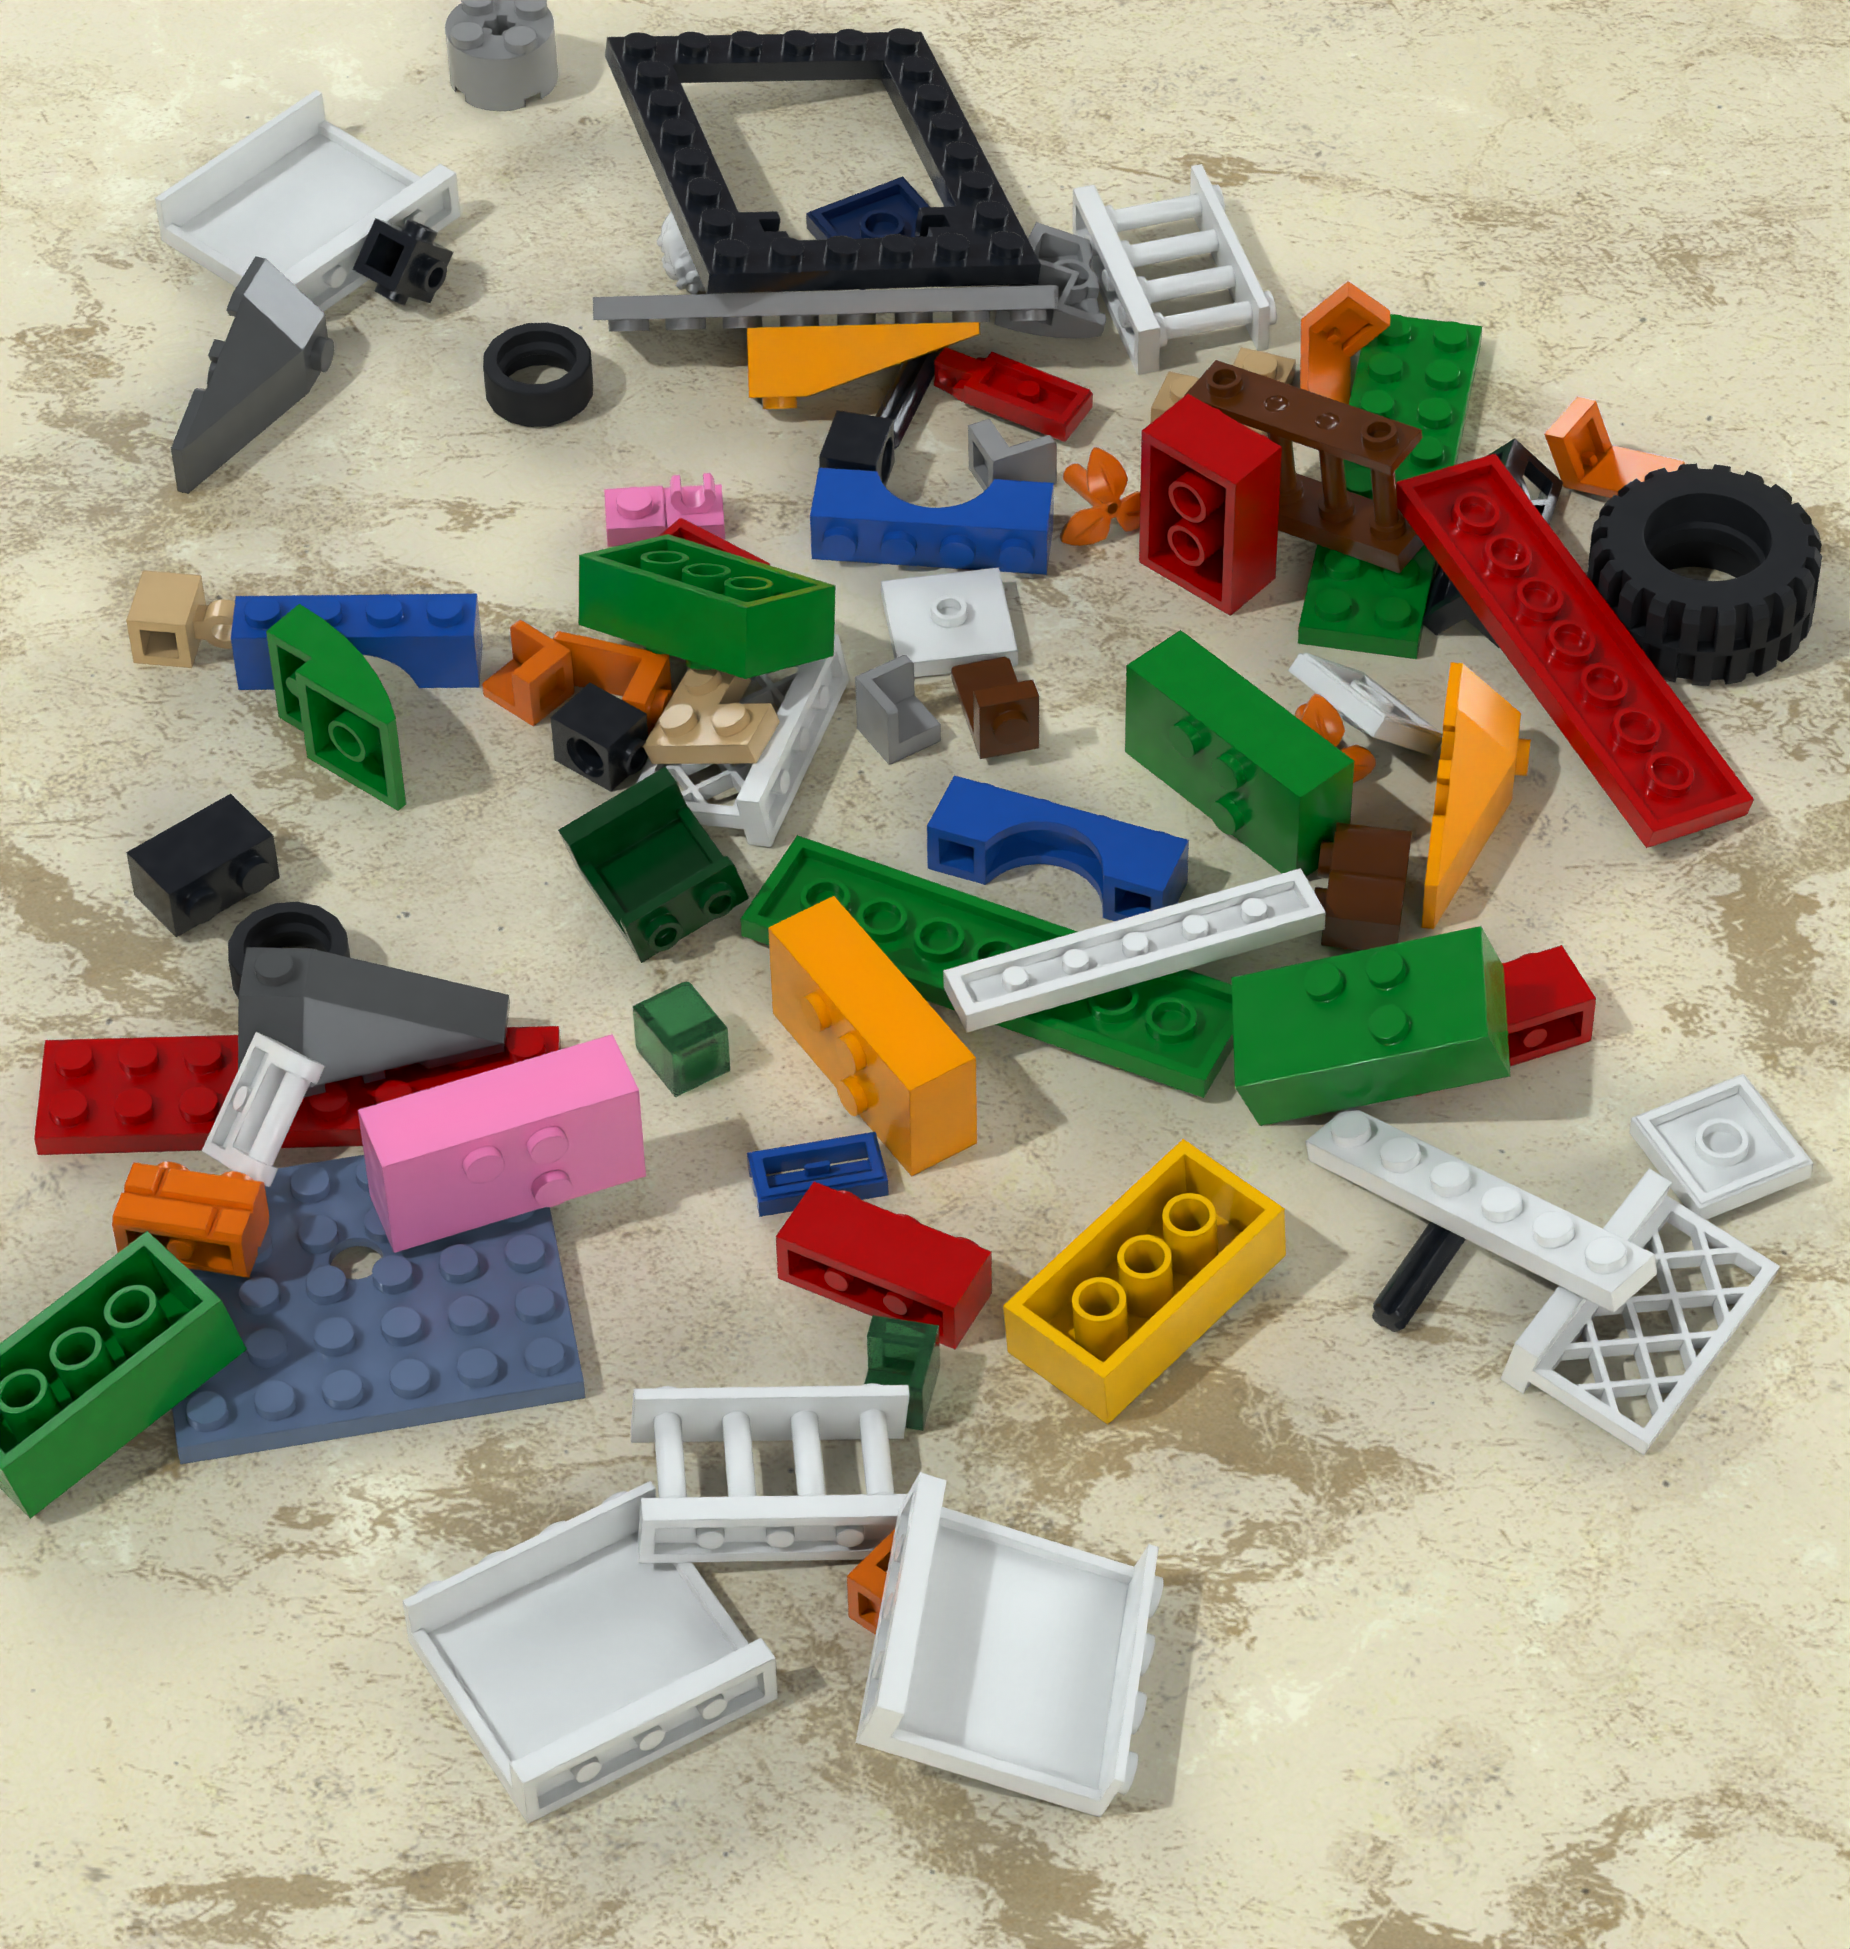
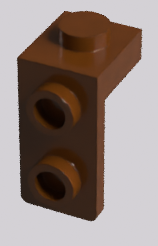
(997, 707)

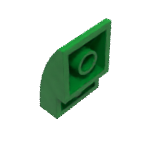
(337, 703)

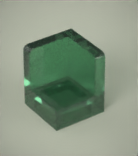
(681, 1038)
(905, 1355)

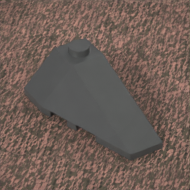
(253, 375)
(364, 1014)

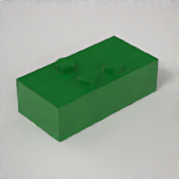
(706, 606)
(1236, 753)
(1370, 1026)
(104, 1368)

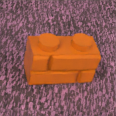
(196, 1216)

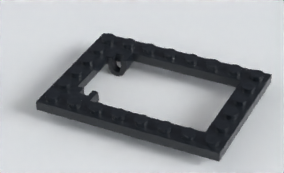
(961, 244)

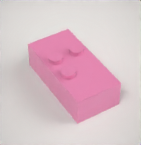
(503, 1143)

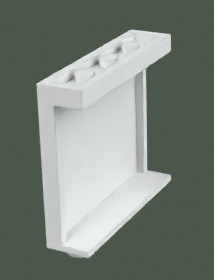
(300, 201)
(1009, 1656)
(582, 1657)

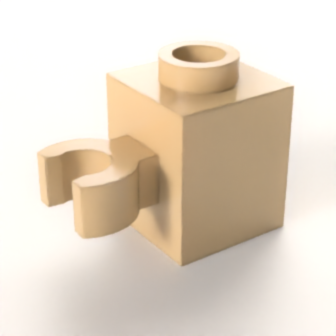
(172, 619)

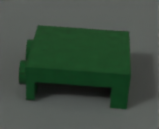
(653, 865)

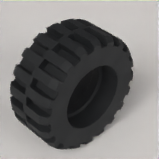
(1717, 524)

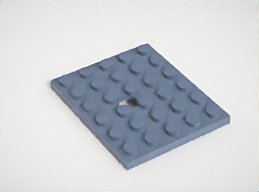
(418, 1342)

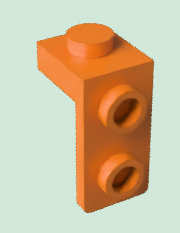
(1333, 335)
(1588, 458)
(623, 671)

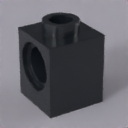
(859, 444)
(600, 737)

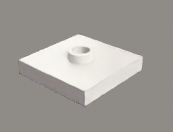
(949, 620)
(1366, 704)
(1721, 1147)

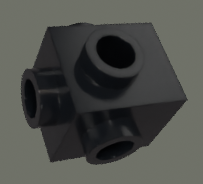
(403, 261)

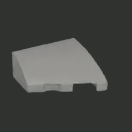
(1067, 264)

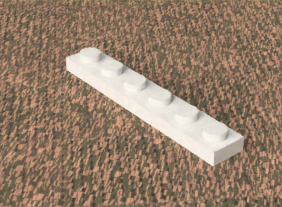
(1133, 950)
(1482, 1208)

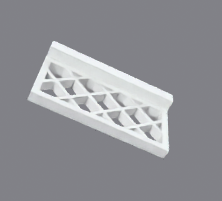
(769, 786)
(1567, 1316)

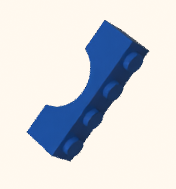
(865, 523)
(423, 634)
(991, 830)

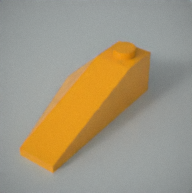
(817, 358)
(1473, 783)

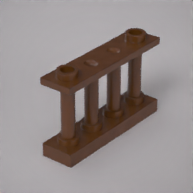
(1325, 509)

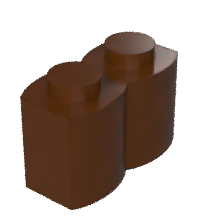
(1364, 885)

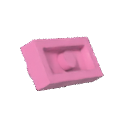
(648, 511)

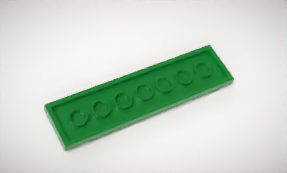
(1423, 378)
(1160, 1029)

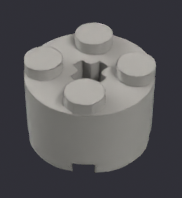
(501, 52)

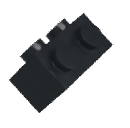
(203, 865)

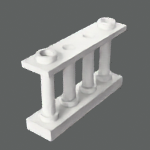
(1131, 296)
(768, 1526)

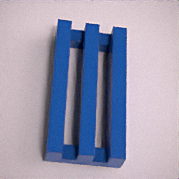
(784, 1191)

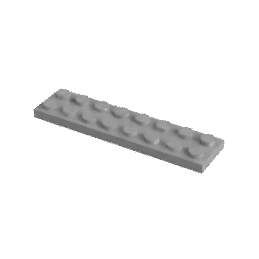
(804, 308)

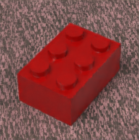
(1209, 504)

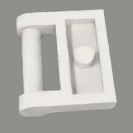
(261, 1108)

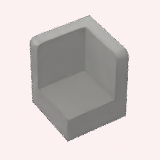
(993, 459)
(891, 713)

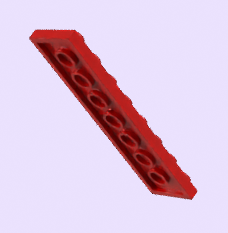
(1572, 651)
(171, 1089)

